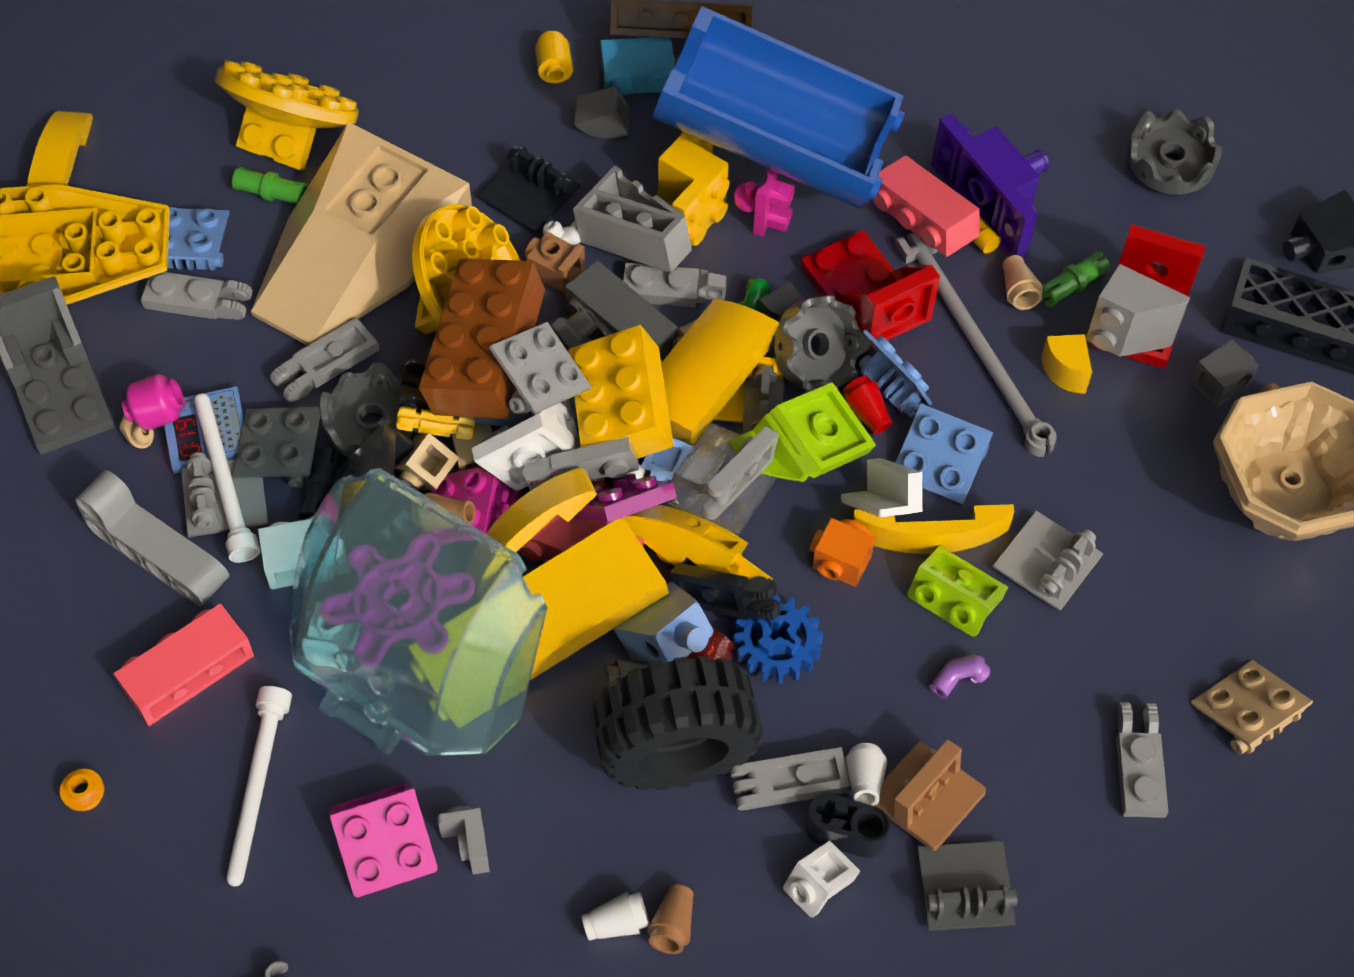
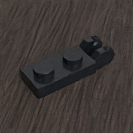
(728, 592)

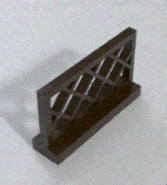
(668, 17)

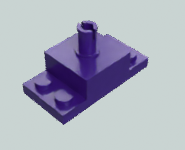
(992, 178)

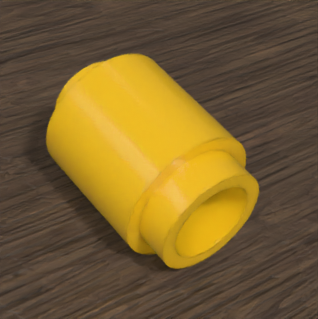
(553, 57)

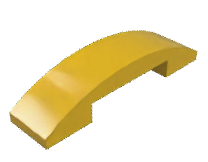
(58, 148)
(528, 515)
(925, 537)

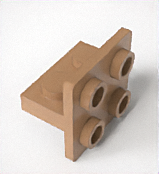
(930, 793)

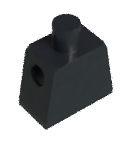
(1324, 235)

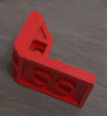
(861, 277)

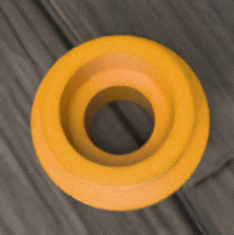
(89, 798)

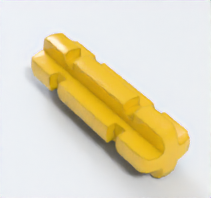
(434, 424)

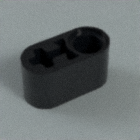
(844, 810)

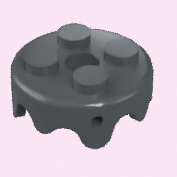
(1175, 134)
(839, 343)
(354, 398)

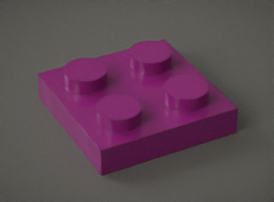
(626, 497)

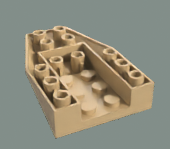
(352, 236)

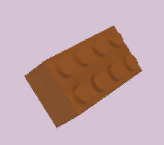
(482, 308)

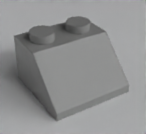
(1136, 314)

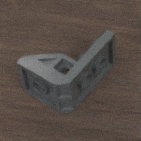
(50, 367)

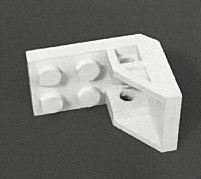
(536, 438)

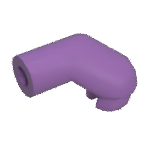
(956, 669)

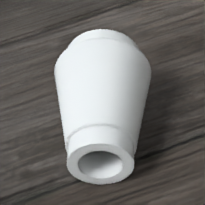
(866, 772)
(617, 917)

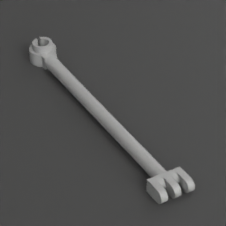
(1033, 444)

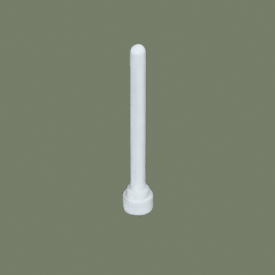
(241, 543)
(272, 705)

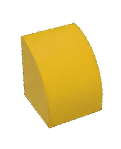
(1067, 362)

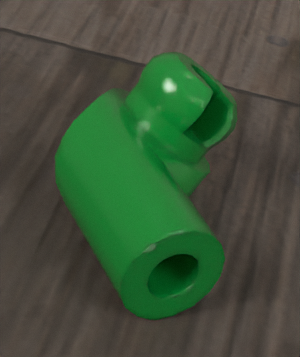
(756, 290)

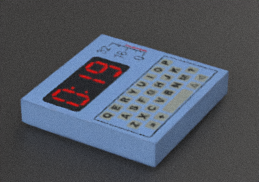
(186, 436)

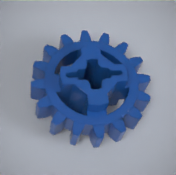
(779, 646)

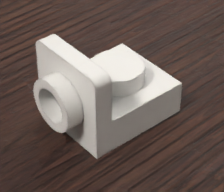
(819, 878)

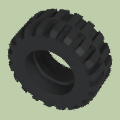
(676, 723)

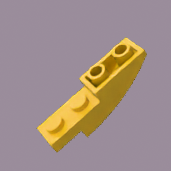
(683, 536)

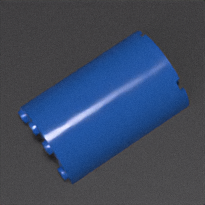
(780, 108)

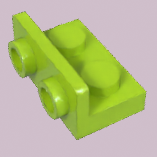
(956, 590)

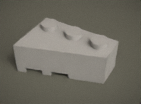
(632, 223)

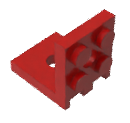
(1178, 271)

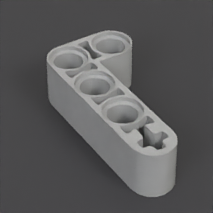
(147, 541)

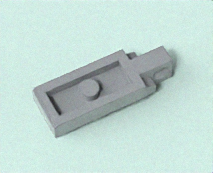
(680, 288)

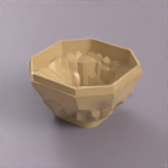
(1290, 460)

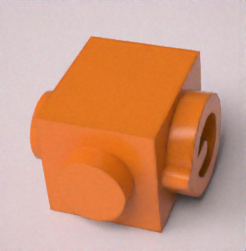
(842, 550)

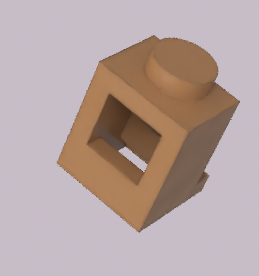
(556, 260)

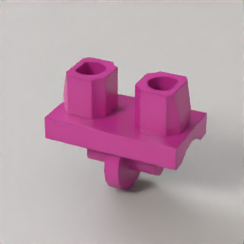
(768, 202)

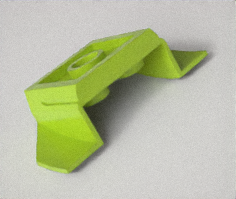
(814, 435)

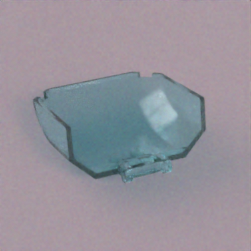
(412, 620)

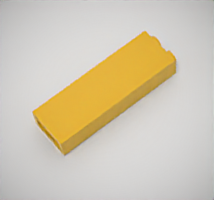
(592, 591)

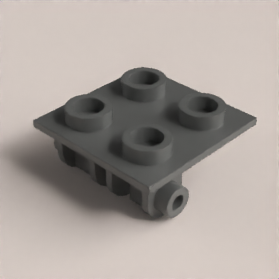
(278, 443)
(967, 886)

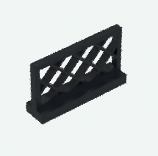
(1287, 332)

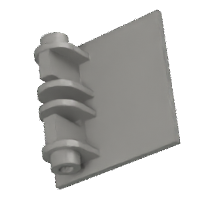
(539, 370)
(203, 502)
(1049, 559)

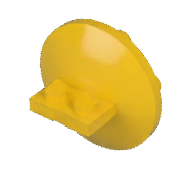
(282, 111)
(440, 242)

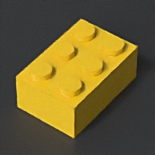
(624, 393)

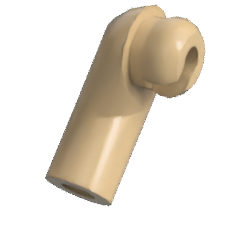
(136, 435)

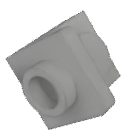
(469, 828)

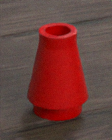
(867, 403)

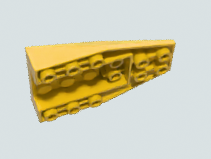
(80, 238)

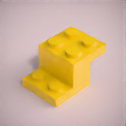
(694, 183)

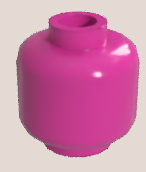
(153, 402)

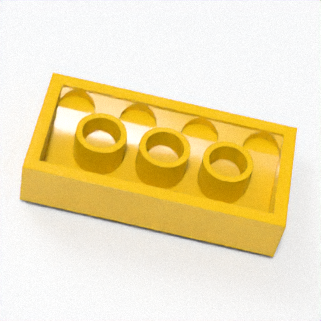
(713, 364)

